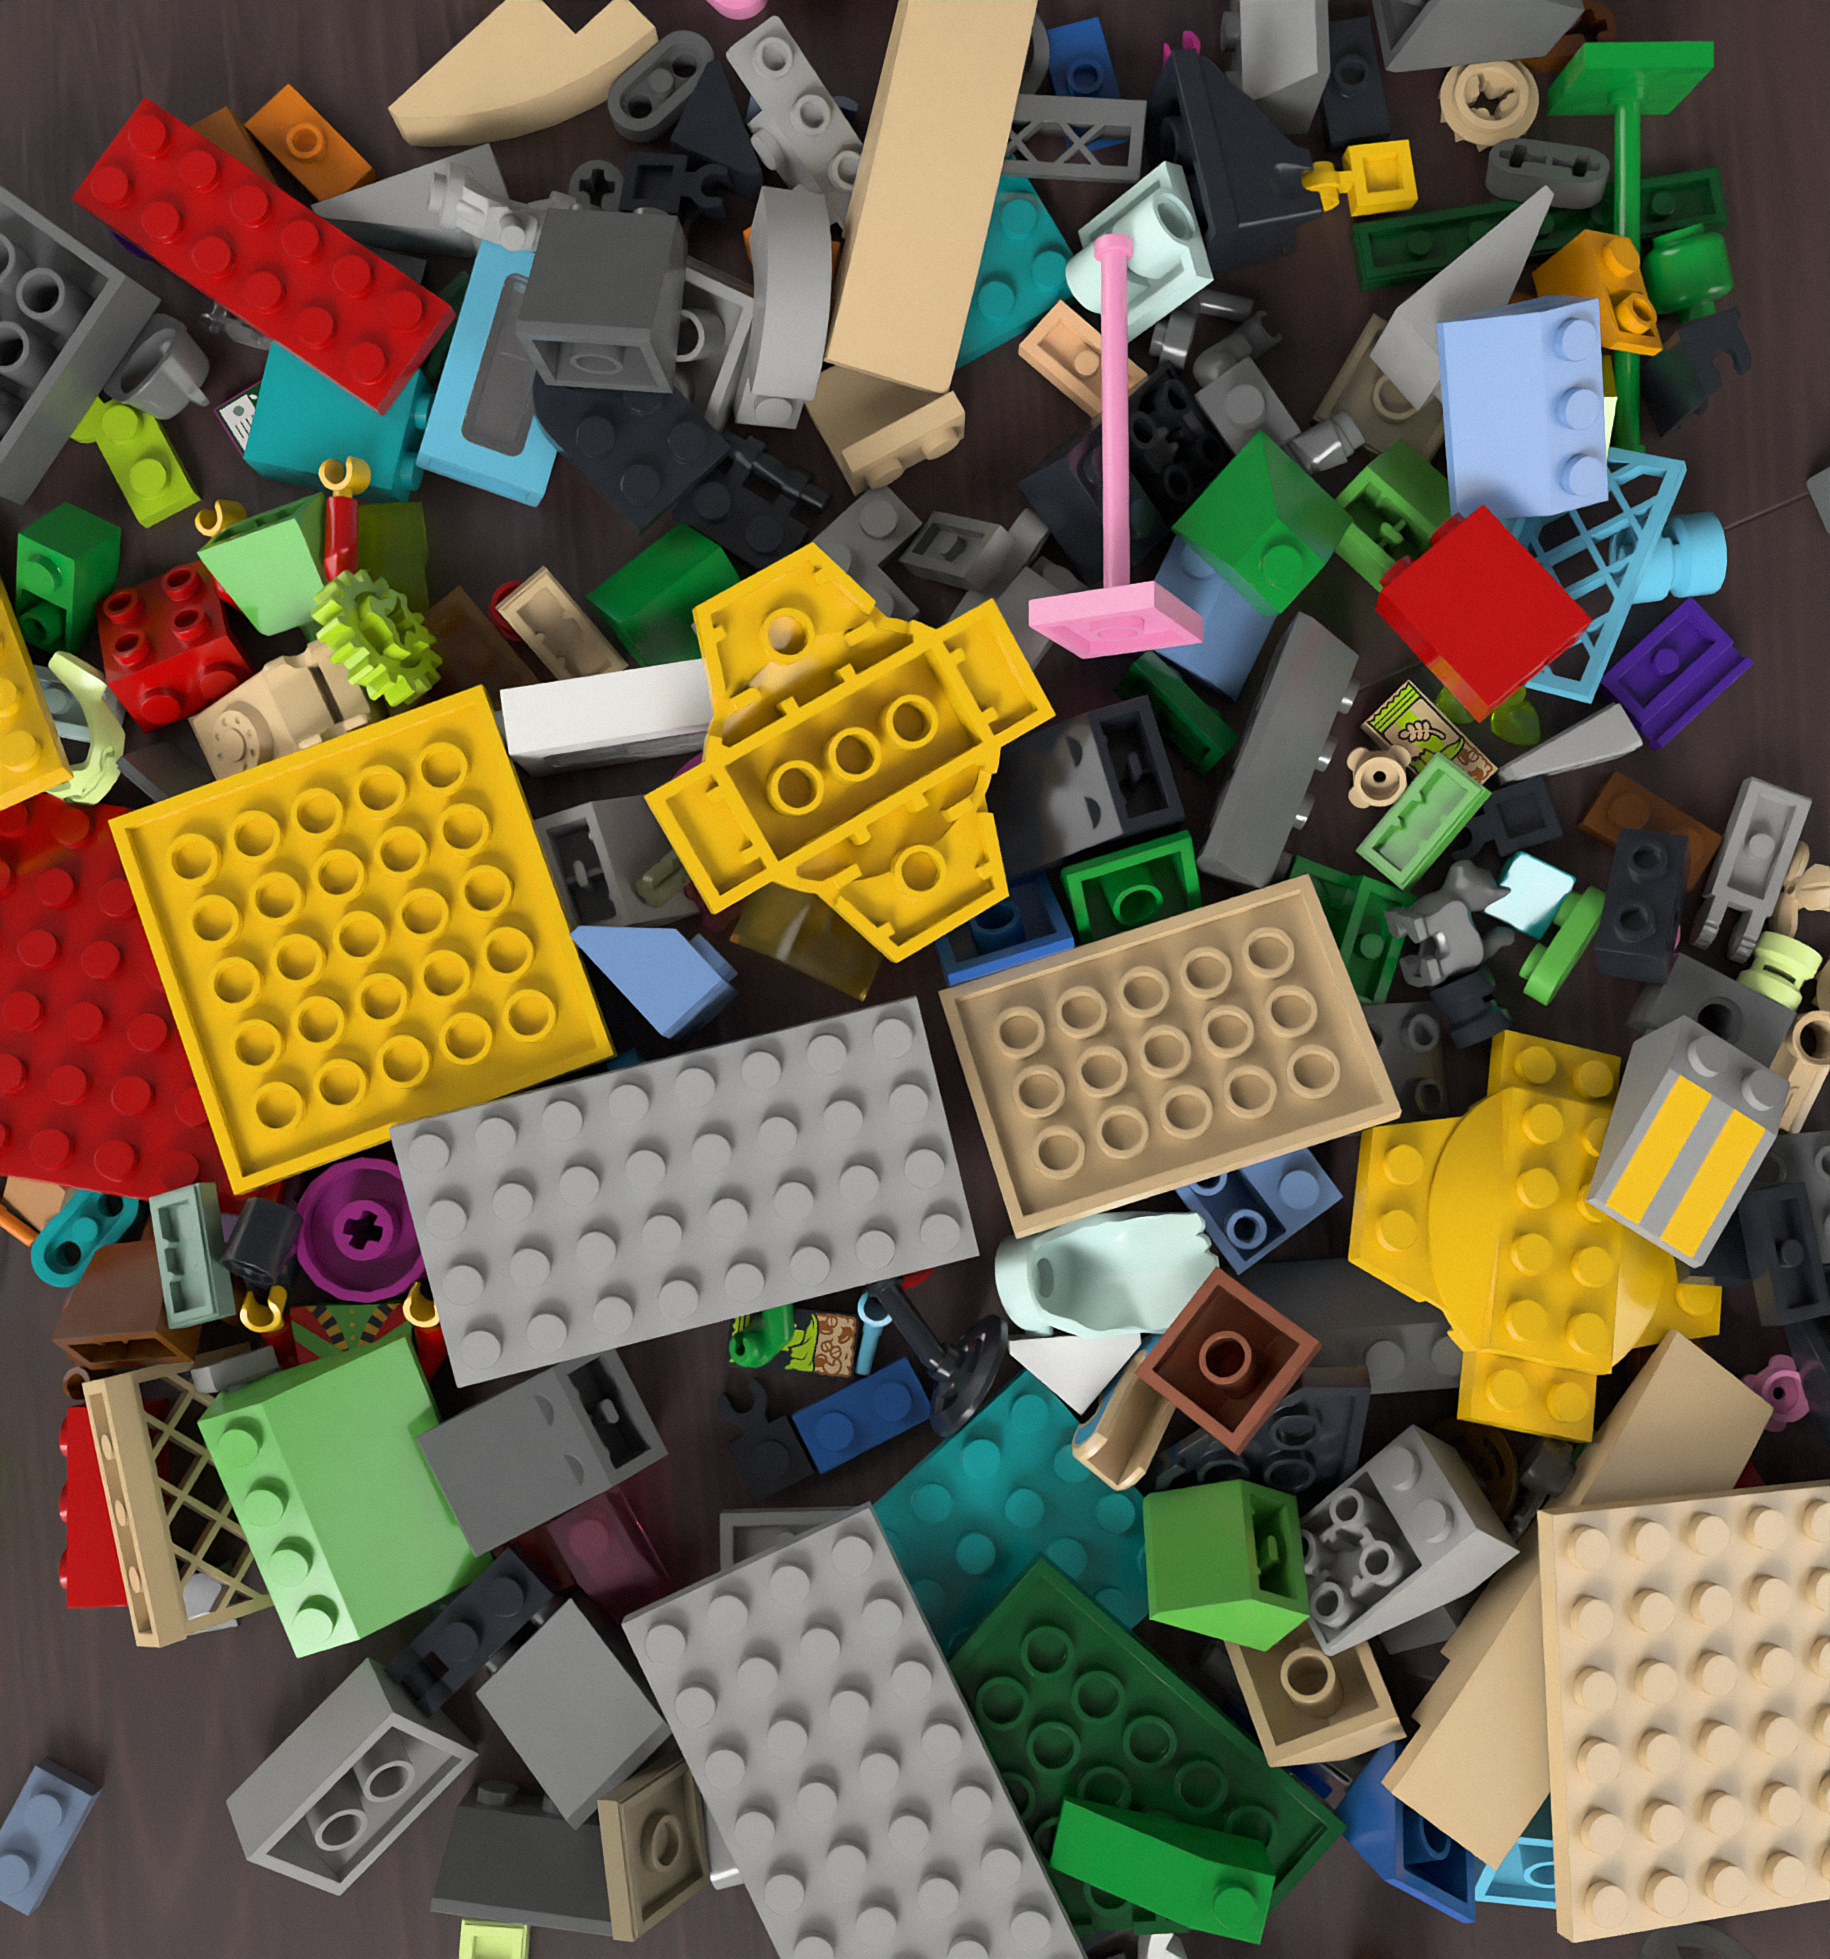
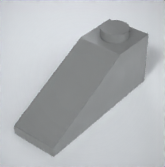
(394, 211)

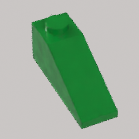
(1167, 1866)

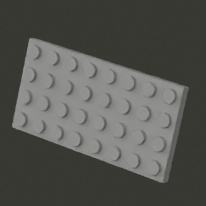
(684, 1191)
(846, 1758)

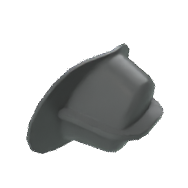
(161, 370)

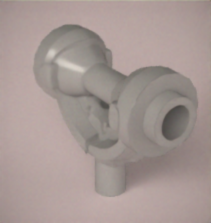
(469, 207)

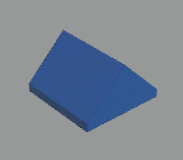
(1006, 935)
(1405, 1845)

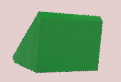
(654, 596)
(1131, 888)

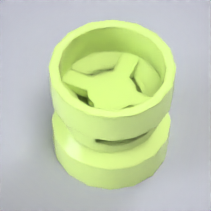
(1780, 968)

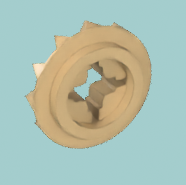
(1496, 79)

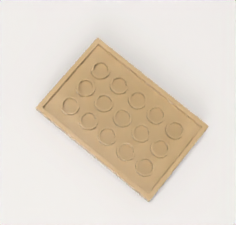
(1167, 1056)

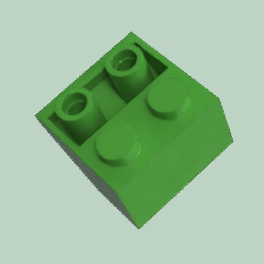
(1393, 510)
(1226, 1562)

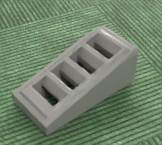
(1589, 742)

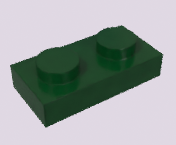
(1183, 719)

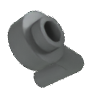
(1174, 336)

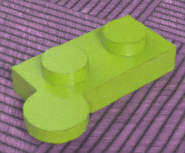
(139, 459)

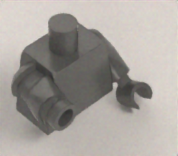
(1242, 402)

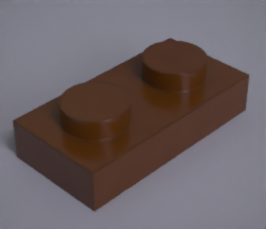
(1629, 805)

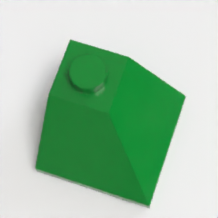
(1264, 525)

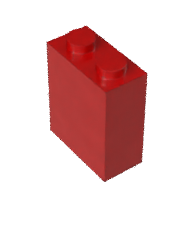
(1480, 611)

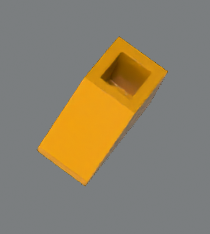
(1605, 269)

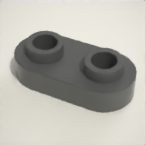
(656, 86)

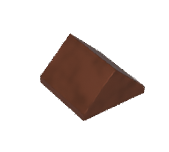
(1228, 1360)

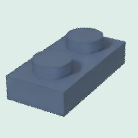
(41, 1832)

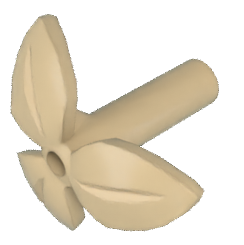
(1801, 890)

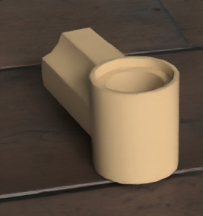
(1802, 1071)

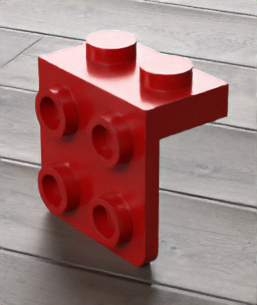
(170, 647)

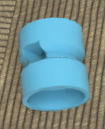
(1686, 559)

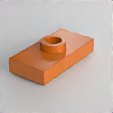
(309, 147)

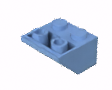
(1260, 1204)

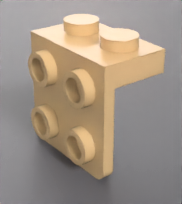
(881, 425)

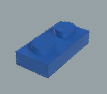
(863, 1414)

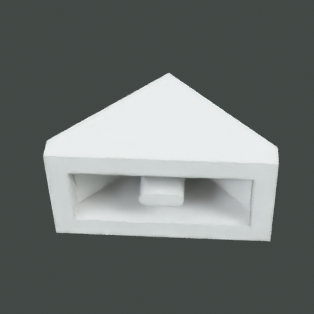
(1072, 1365)

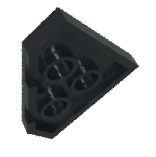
(1300, 1449)

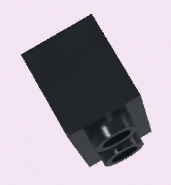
(1643, 905)

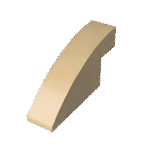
(521, 74)

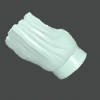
(1104, 1273)

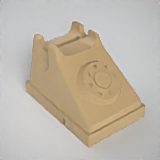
(284, 711)

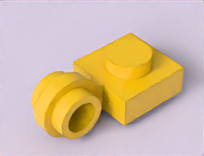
(1374, 177)

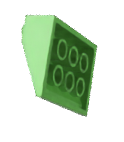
(340, 1492)

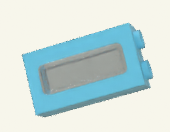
(483, 407)

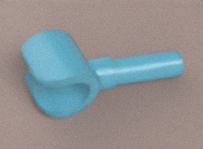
(874, 1319)

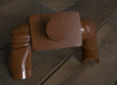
(121, 1317)

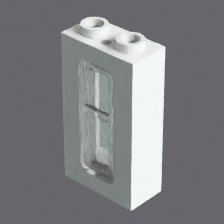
(607, 718)

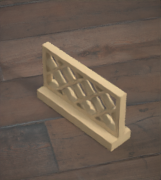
(138, 1509)

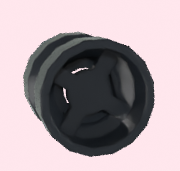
(1472, 1008)

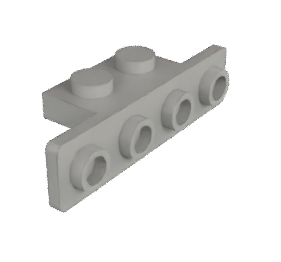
(799, 121)

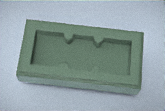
(189, 1252)

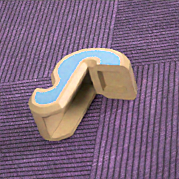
(1126, 1425)

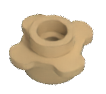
(1366, 763)

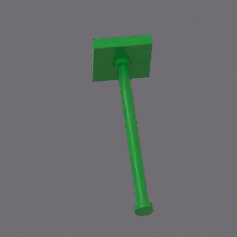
(1628, 83)

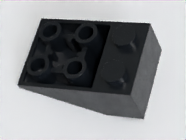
(1170, 464)
(1083, 790)

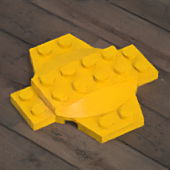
(849, 753)
(1501, 1239)

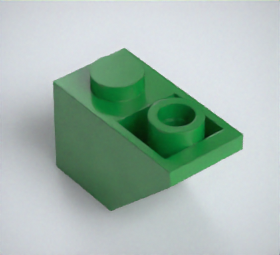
(62, 574)

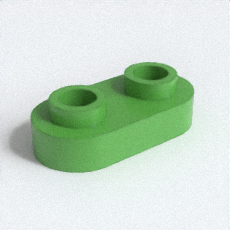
(1550, 966)

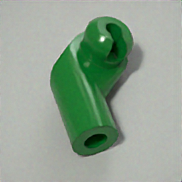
(763, 1337)

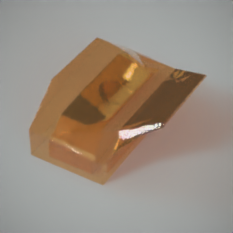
(472, 651)

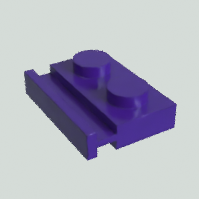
(1673, 673)

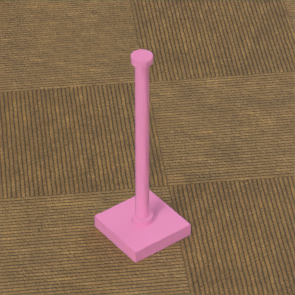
(1121, 614)

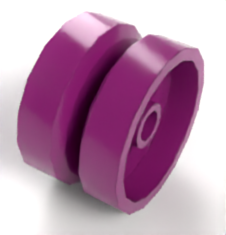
(338, 1237)

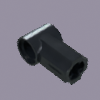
(264, 1246)

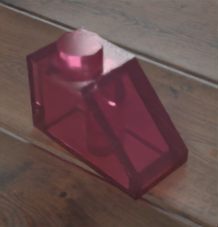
(611, 1554)

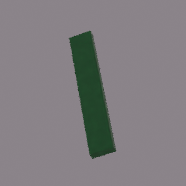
(1425, 243)

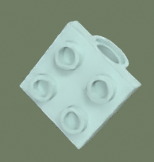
(1167, 249)

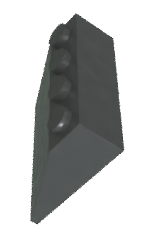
(61, 338)

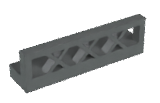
(1073, 118)

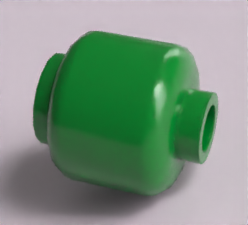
(1687, 272)

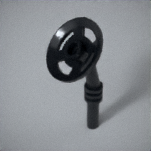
(956, 1366)

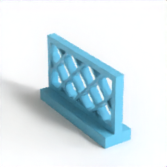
(1633, 567)

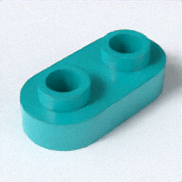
(87, 1224)

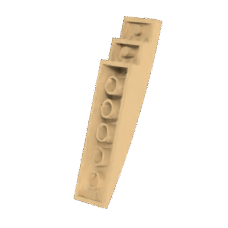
(927, 188)
(1483, 1731)

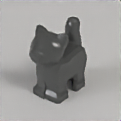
(1446, 929)

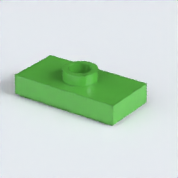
(1423, 821)

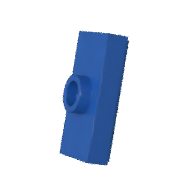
(1082, 67)

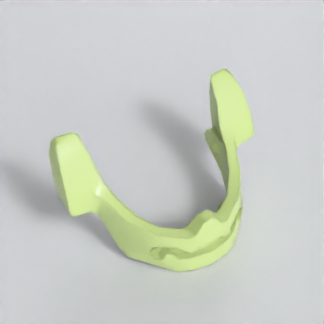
(107, 737)

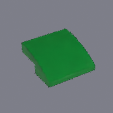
(1358, 924)

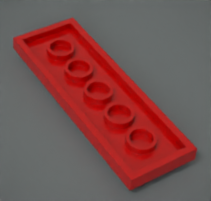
(264, 256)

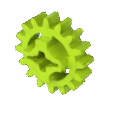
(376, 638)

